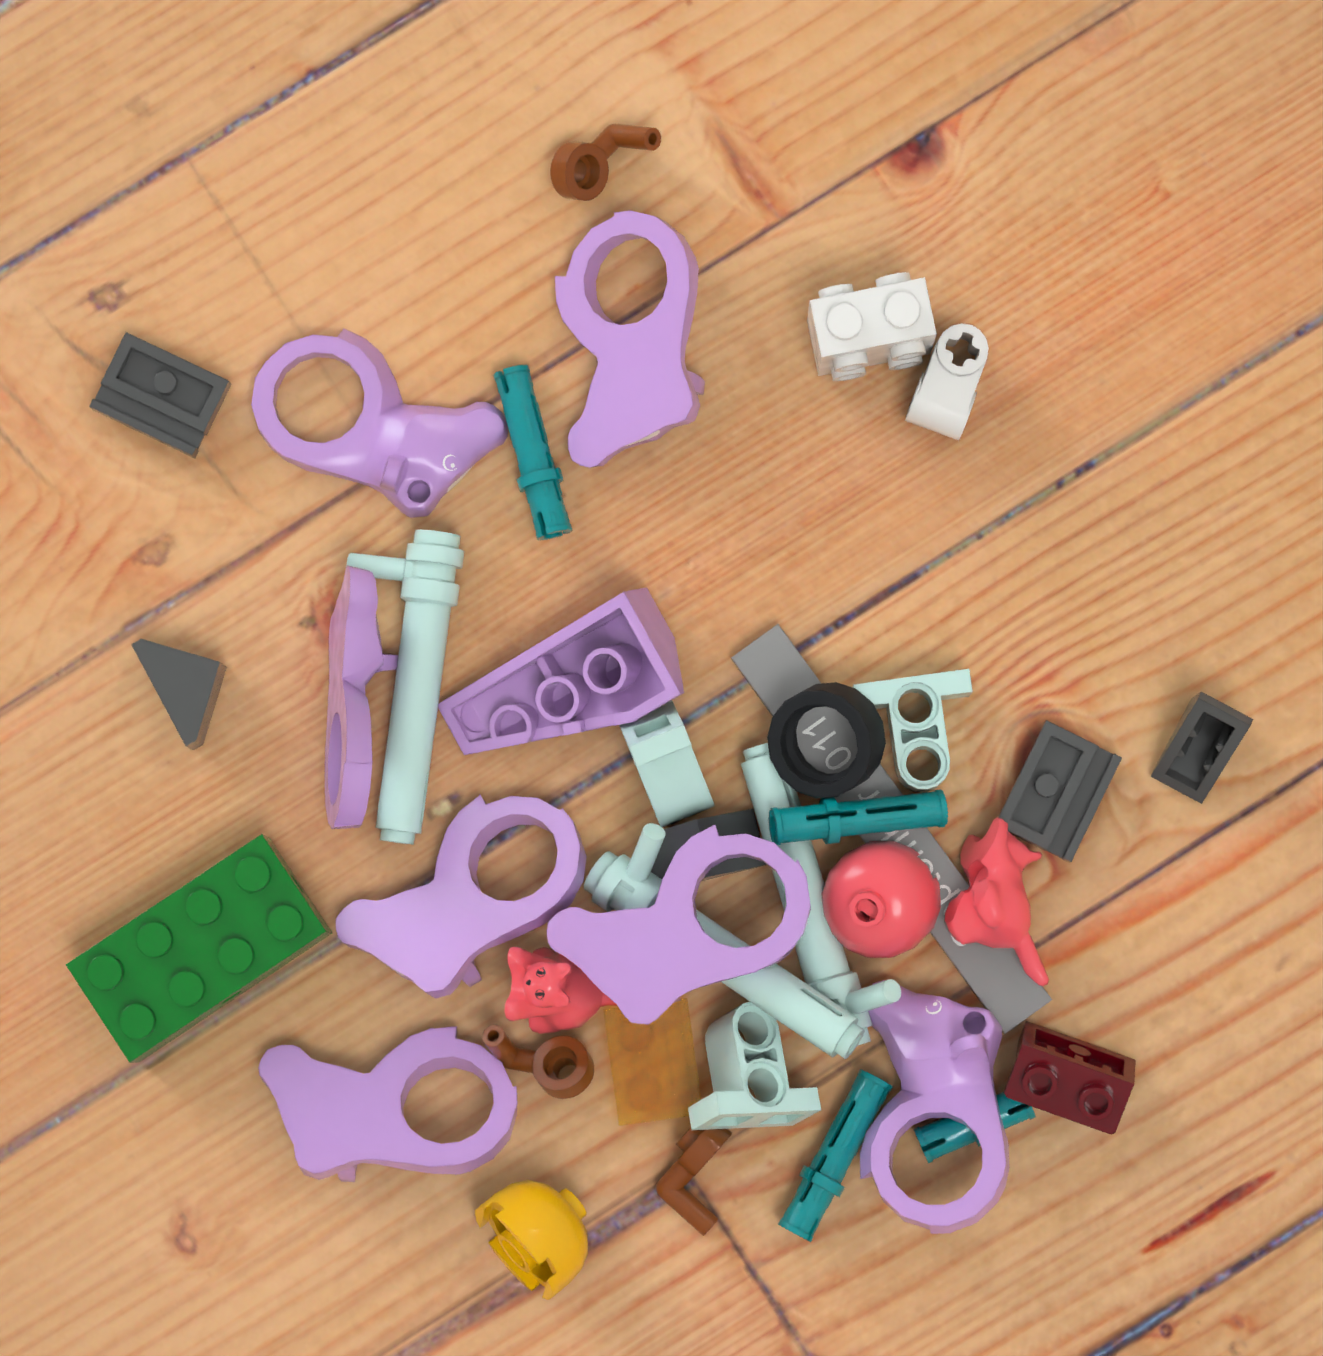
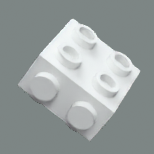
(871, 326)

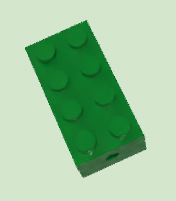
(199, 949)

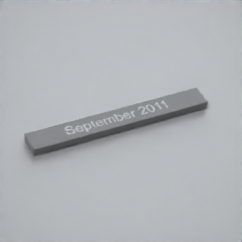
(830, 745)

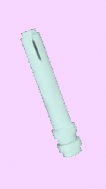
(428, 597)
(630, 884)
(818, 950)

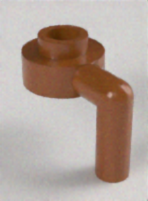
(582, 168)
(545, 1061)
(698, 1149)

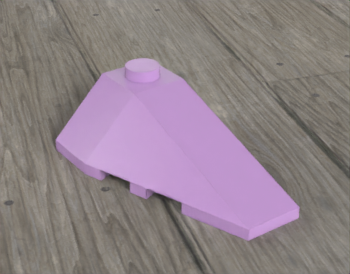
(580, 679)

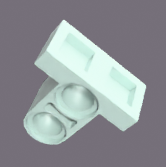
(926, 735)
(667, 765)
(752, 1063)

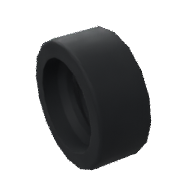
(789, 759)

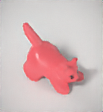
(996, 904)
(550, 991)

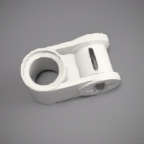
(947, 390)

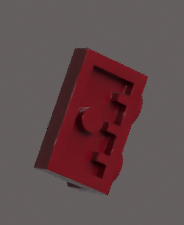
(1070, 1078)

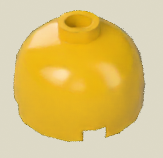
(537, 1233)

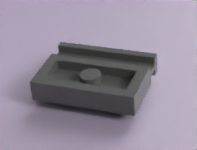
(160, 395)
(1058, 791)

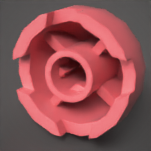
(881, 899)

